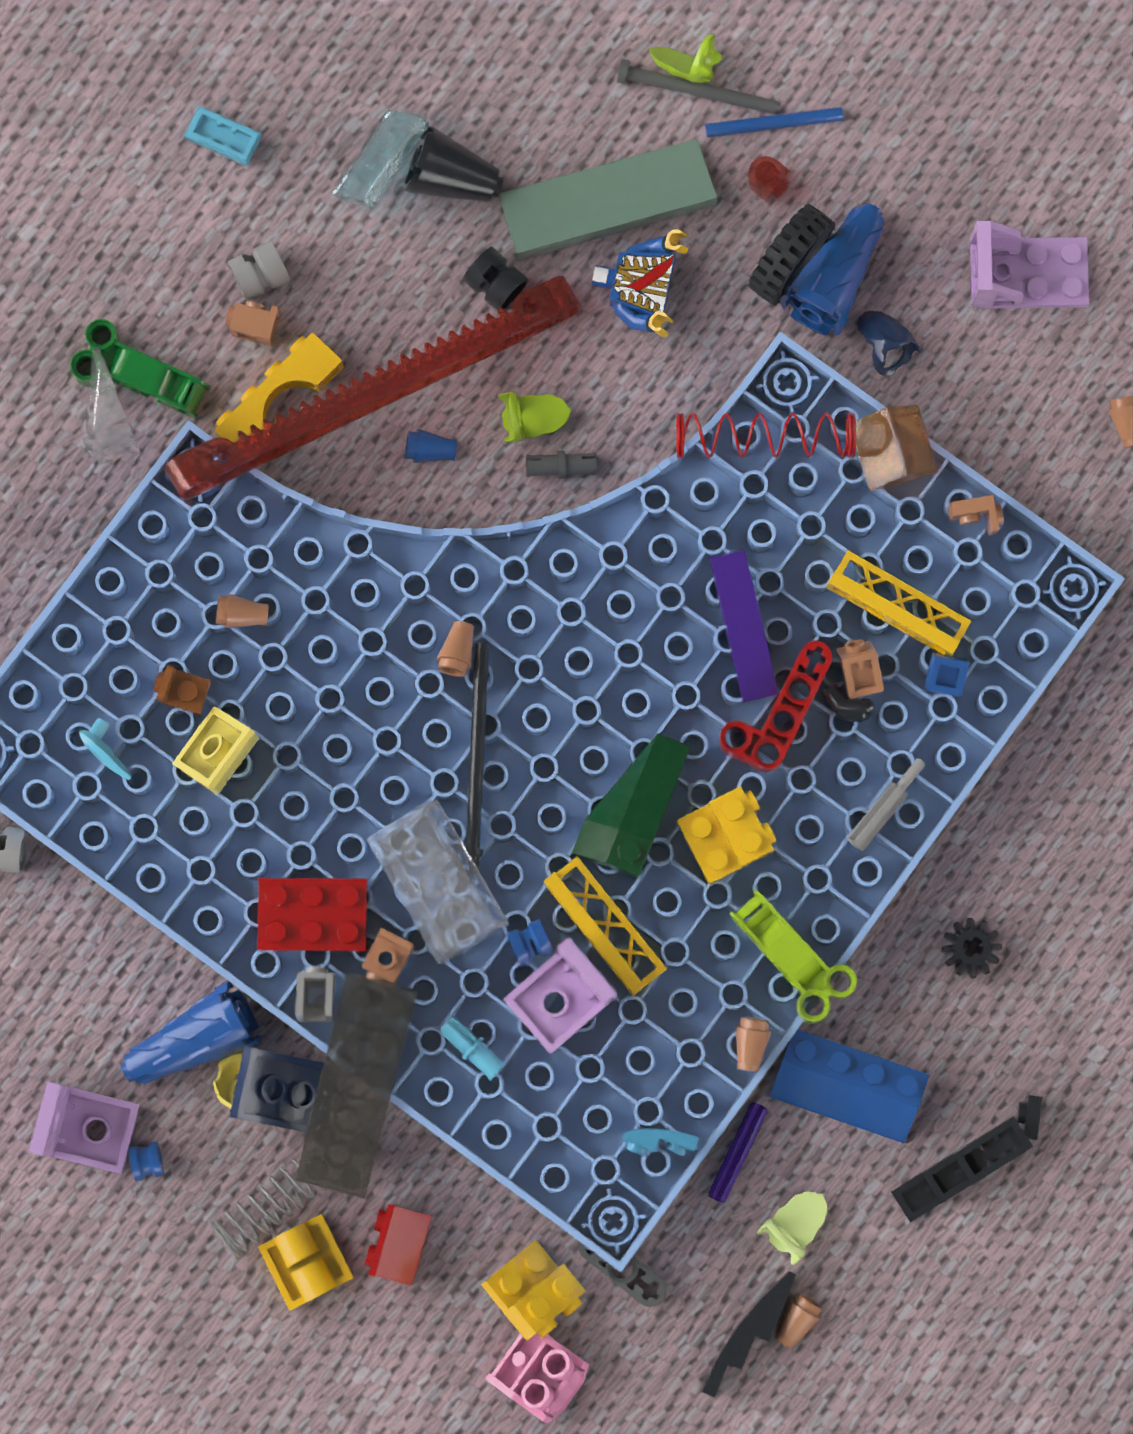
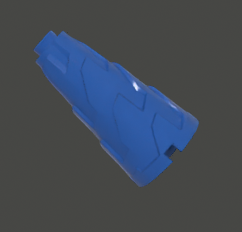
(830, 280)
(204, 1033)

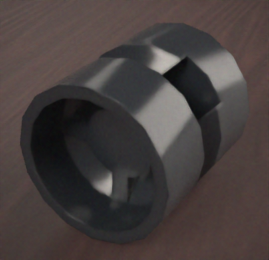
(504, 287)

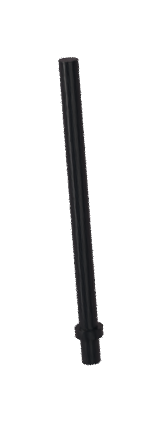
(477, 747)

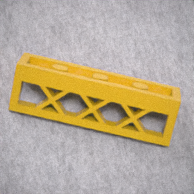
(893, 614)
(593, 933)

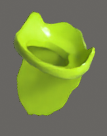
(693, 69)
(532, 415)

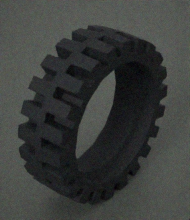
(790, 253)

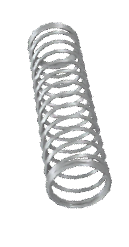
(235, 1248)

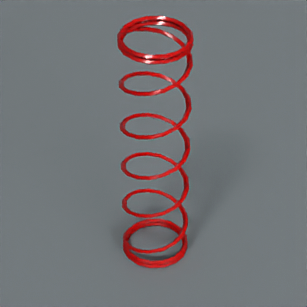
(850, 447)

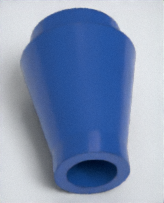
(428, 447)

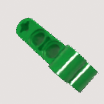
(141, 372)

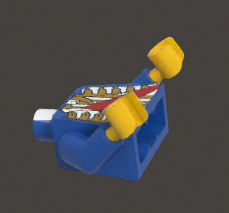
(642, 282)

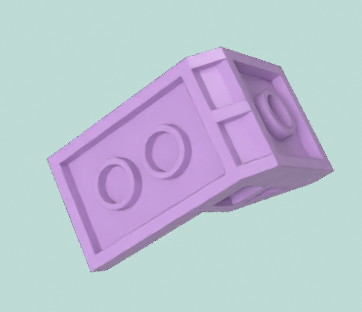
(1026, 271)

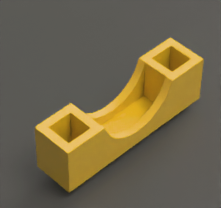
(307, 366)

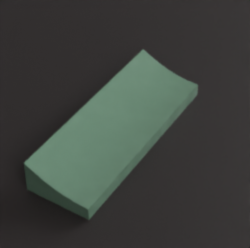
(608, 199)

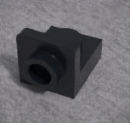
(1029, 1115)

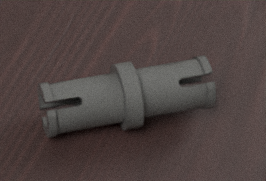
(561, 464)

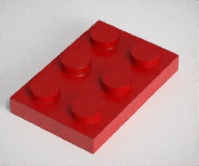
(312, 914)

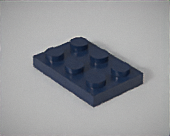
(276, 1089)

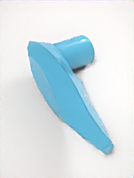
(102, 751)

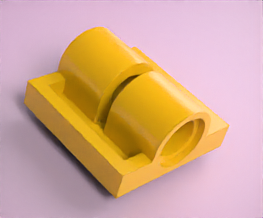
(305, 1262)

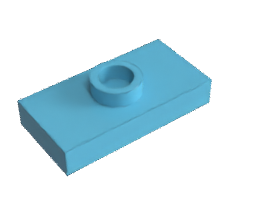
(223, 136)

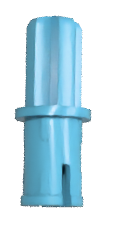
(472, 1047)

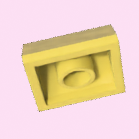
(216, 750)

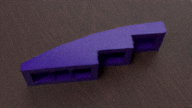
(743, 625)

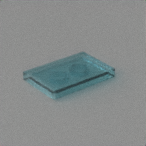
(381, 158)

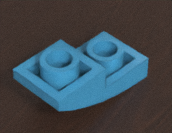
(647, 1139)

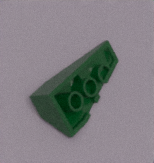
(630, 814)

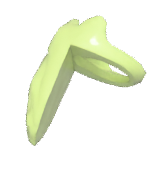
(796, 1224)

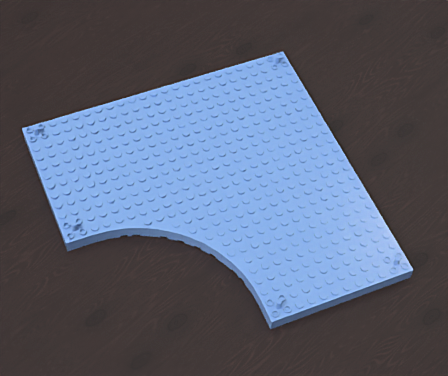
(596, 644)

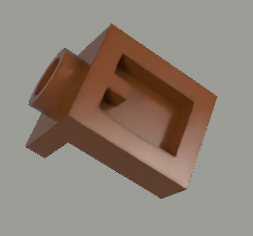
(182, 690)

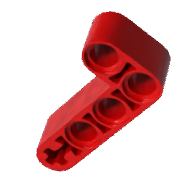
(784, 704)

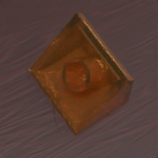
(894, 447)

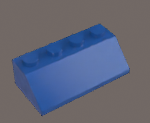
(849, 1085)

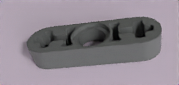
(637, 1292)

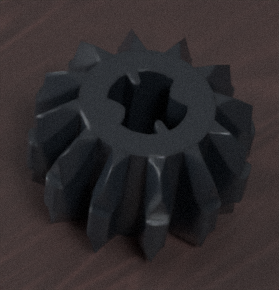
(976, 959)

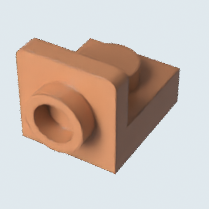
(970, 510)
(860, 668)

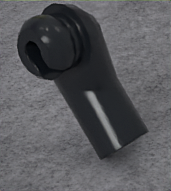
(848, 709)

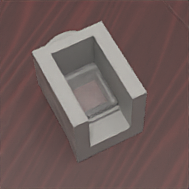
(315, 995)

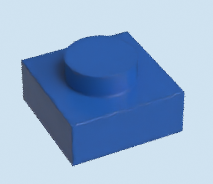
(946, 674)

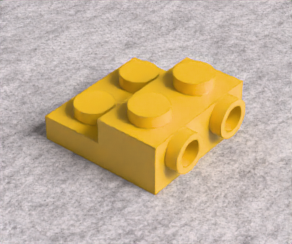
(727, 834)
(534, 1291)

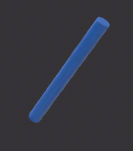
(774, 122)

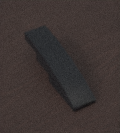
(962, 1169)
(757, 1322)

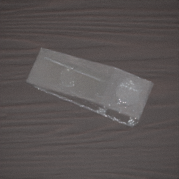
(106, 420)

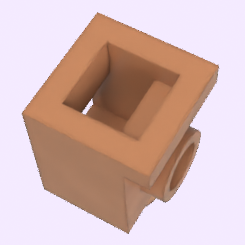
(253, 322)
(397, 947)

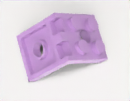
(578, 983)
(64, 1125)

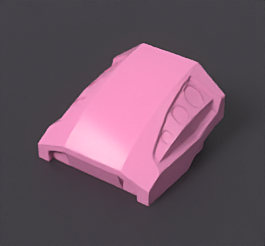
(533, 1367)

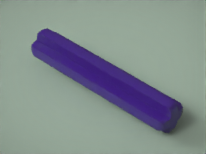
(737, 1152)

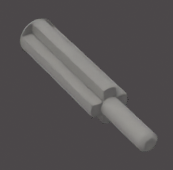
(883, 808)

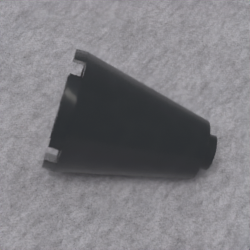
(451, 170)

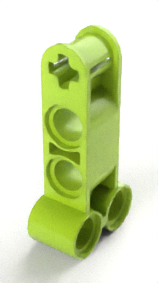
(791, 955)

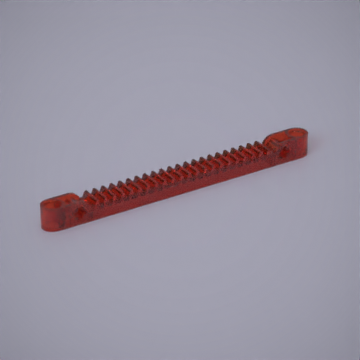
(197, 473)

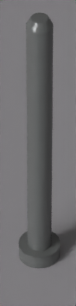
(696, 89)

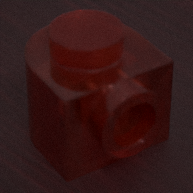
(768, 178)

